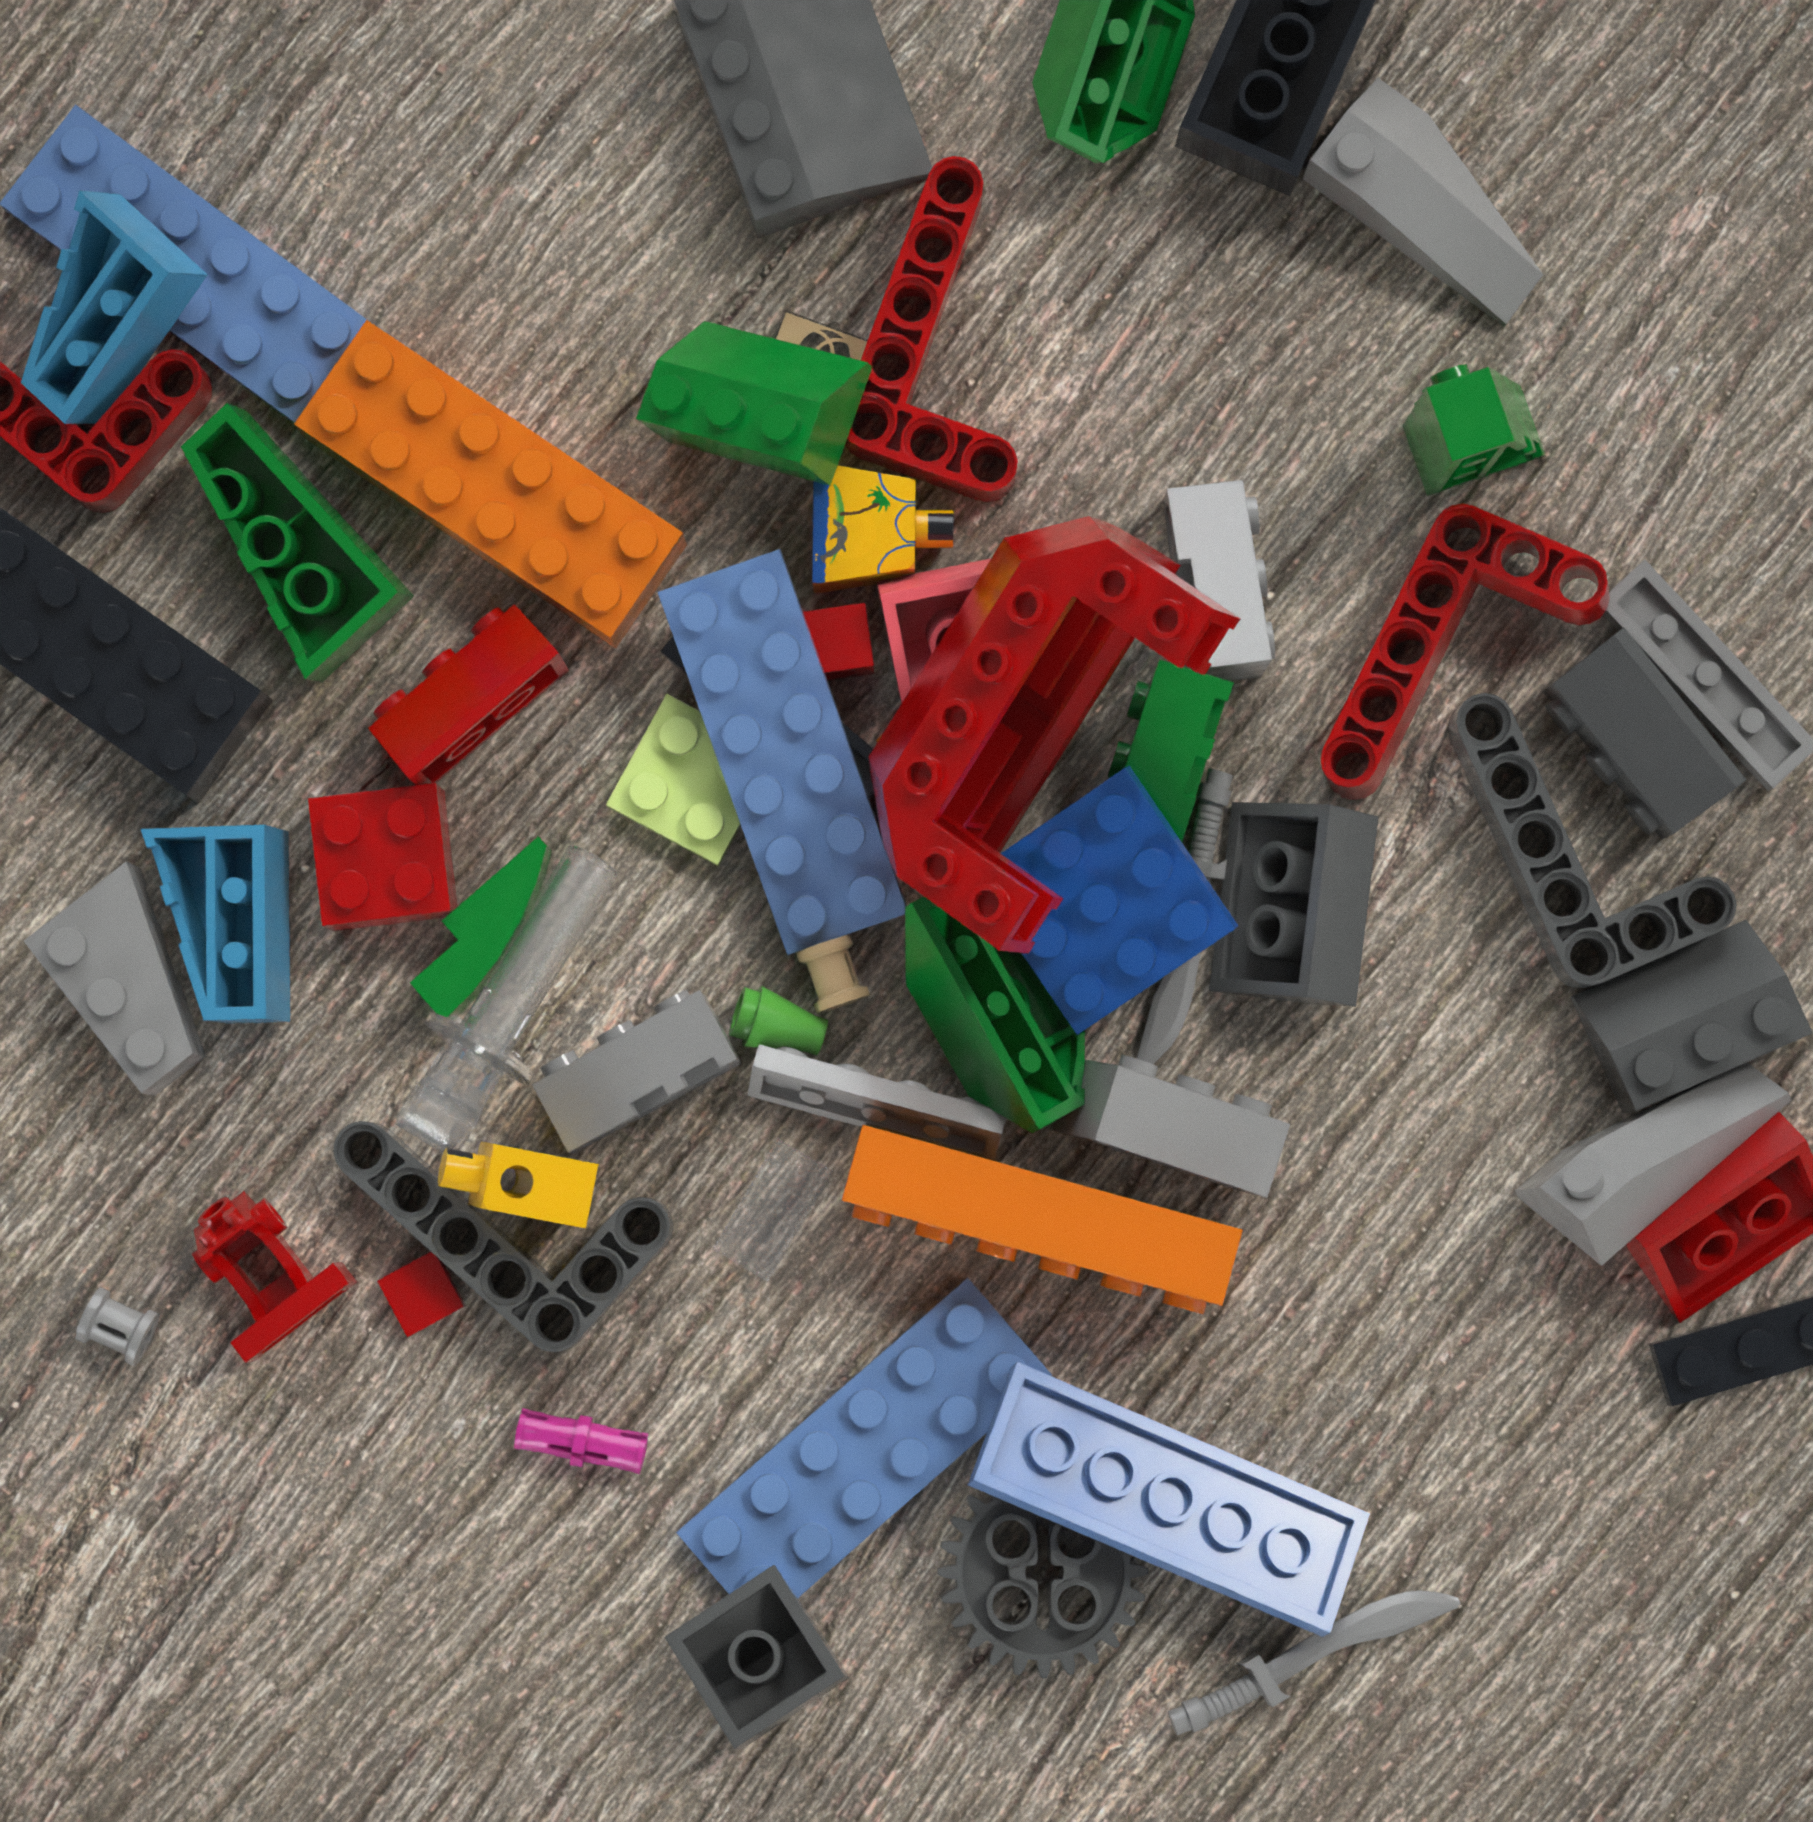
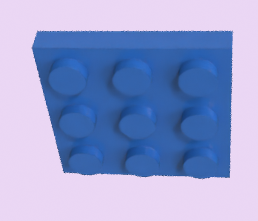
(1128, 901)

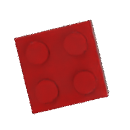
(382, 857)

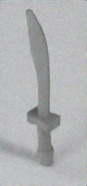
(1176, 988)
(1371, 1622)

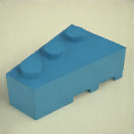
(110, 308)
(231, 916)

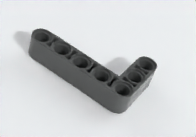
(1561, 864)
(494, 1246)

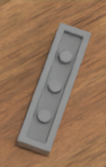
(1708, 676)
(860, 1099)

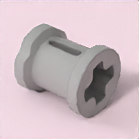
(117, 1326)

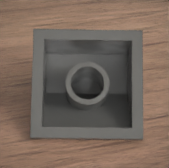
(756, 1658)

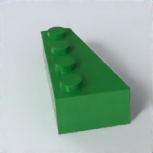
(306, 559)

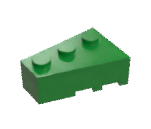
(1470, 428)
(1172, 737)

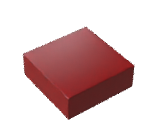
(421, 1293)

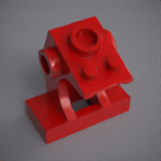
(233, 1230)

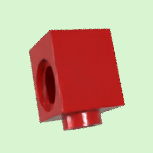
(842, 640)

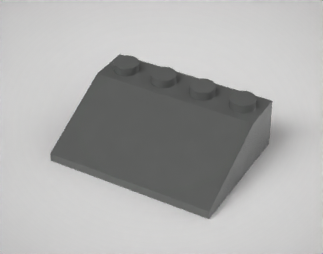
(803, 104)

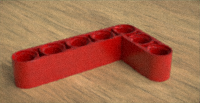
(913, 341)
(105, 441)
(1436, 627)

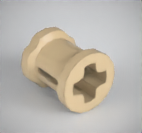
(833, 974)

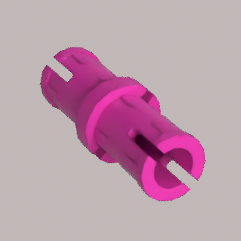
(581, 1441)

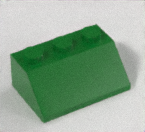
(755, 400)

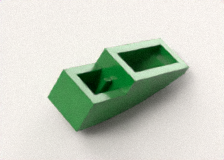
(483, 931)

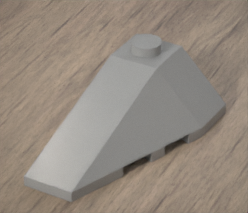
(1415, 192)
(1633, 1171)

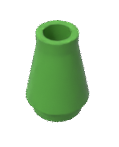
(775, 1022)

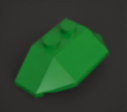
(1109, 71)
(993, 1020)

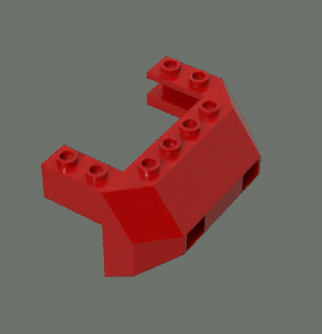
(1008, 700)

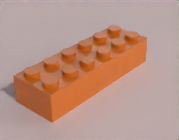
(491, 484)
(1042, 1216)

